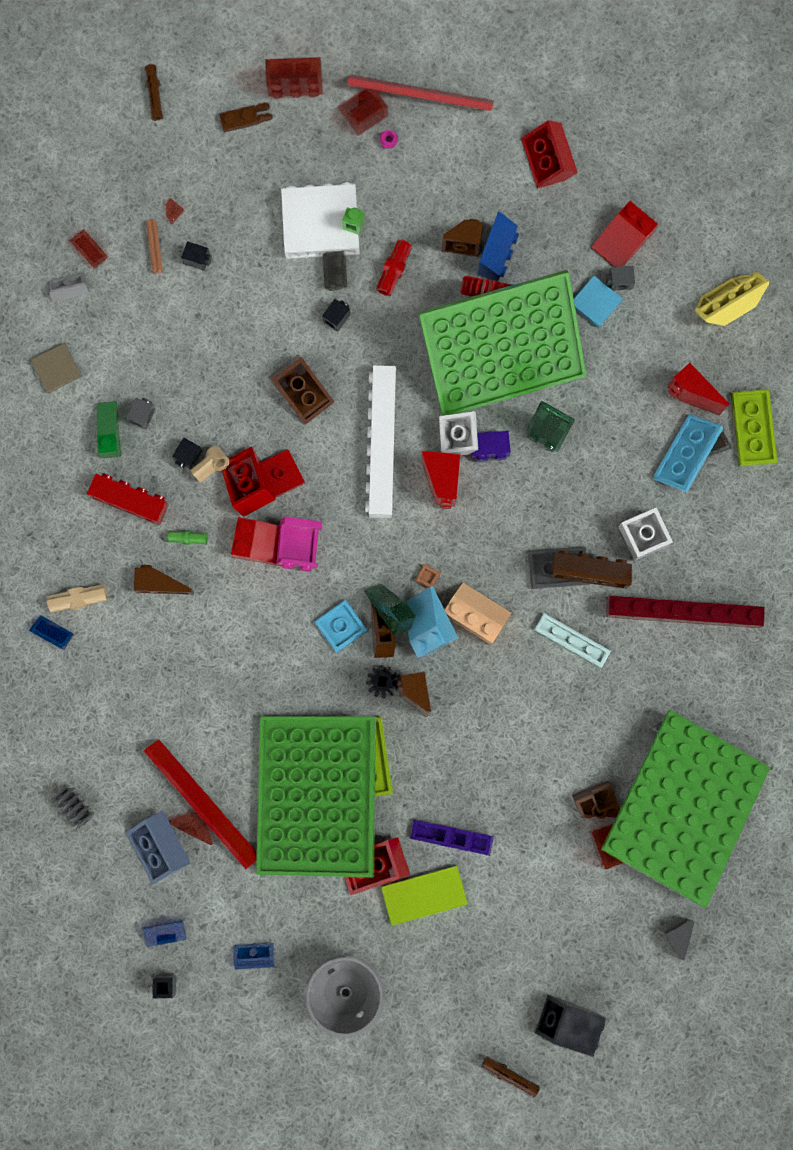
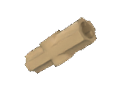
(77, 598)

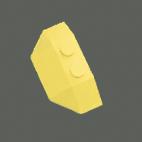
(732, 299)

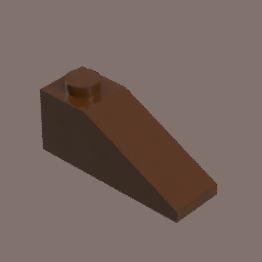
(155, 582)
(382, 637)

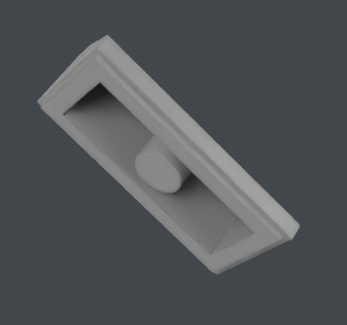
(68, 287)

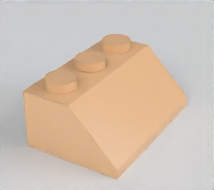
(477, 613)

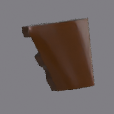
(597, 802)

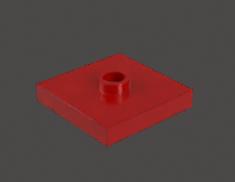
(282, 473)

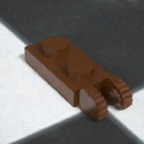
(244, 117)

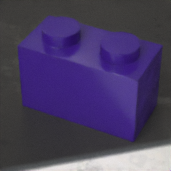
(492, 445)

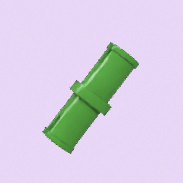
(187, 537)

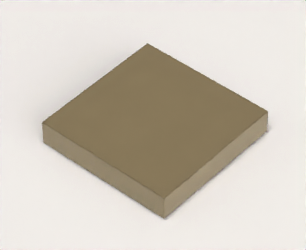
(56, 368)

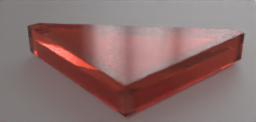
(194, 826)

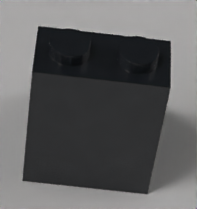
(570, 1026)

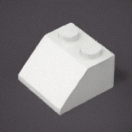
(458, 433)

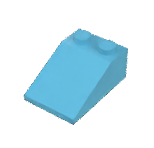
(431, 625)

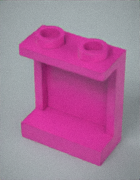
(298, 543)

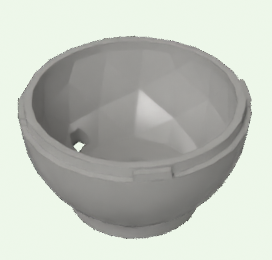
(338, 1013)

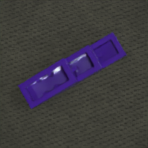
(451, 837)

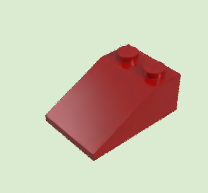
(625, 235)
(695, 390)
(247, 482)
(255, 541)
(388, 867)

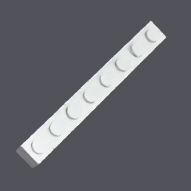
(382, 442)

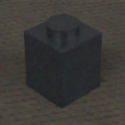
(196, 256)
(336, 314)
(186, 454)
(164, 986)

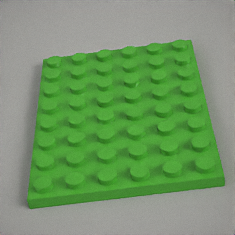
(503, 343)
(316, 796)
(686, 809)

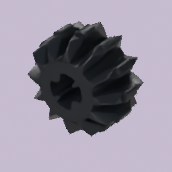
(376, 680)

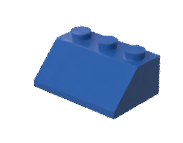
(498, 248)

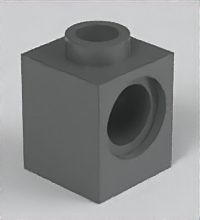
(621, 278)
(141, 412)

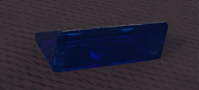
(51, 632)
(164, 933)
(254, 956)

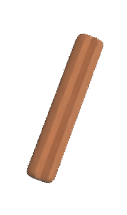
(154, 246)

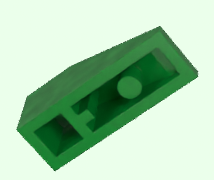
(108, 430)

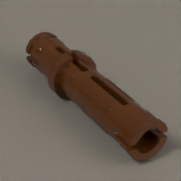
(153, 89)
(510, 1076)

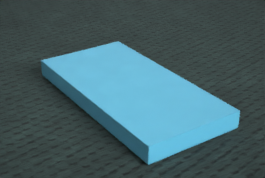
(688, 452)

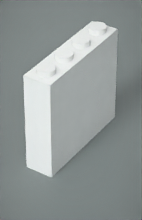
(315, 220)

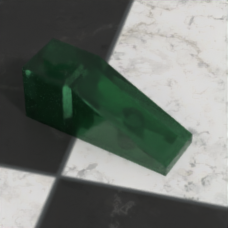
(391, 608)

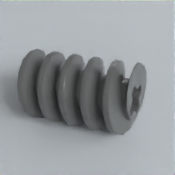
(72, 807)

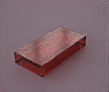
(88, 249)

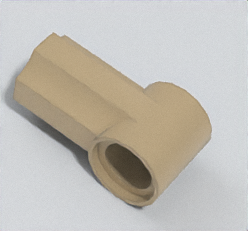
(214, 461)

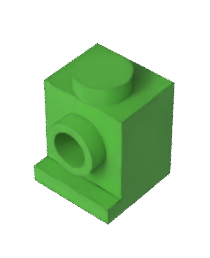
(355, 218)

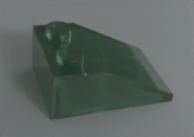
(549, 427)

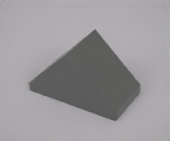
(679, 937)

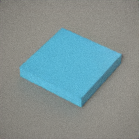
(596, 301)
(341, 626)

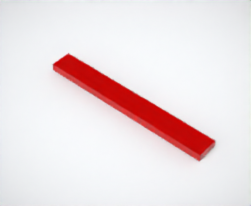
(420, 92)
(202, 803)

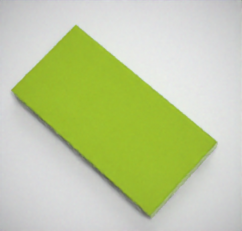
(754, 428)
(382, 773)
(424, 895)

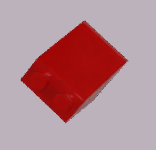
(442, 476)

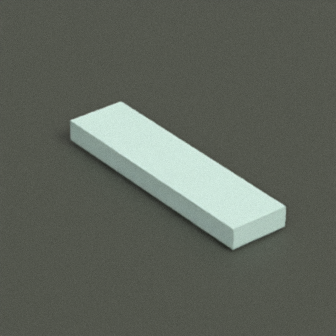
(572, 640)

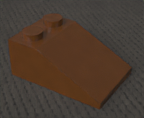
(301, 389)

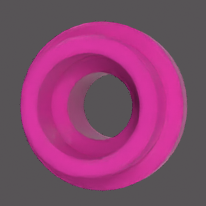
(388, 134)

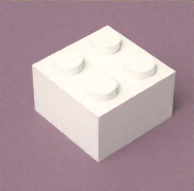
(645, 534)

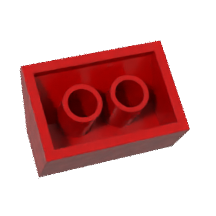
(549, 154)

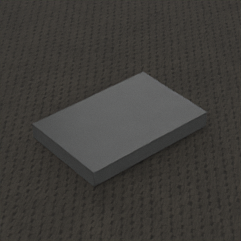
(540, 568)

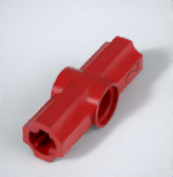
(394, 267)

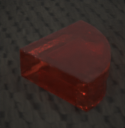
(173, 210)

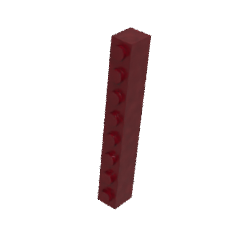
(685, 612)

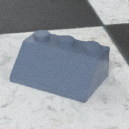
(157, 847)

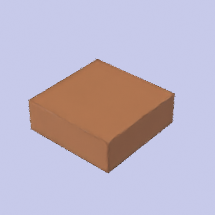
(427, 576)

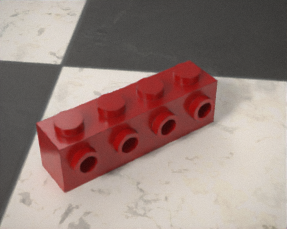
(128, 499)

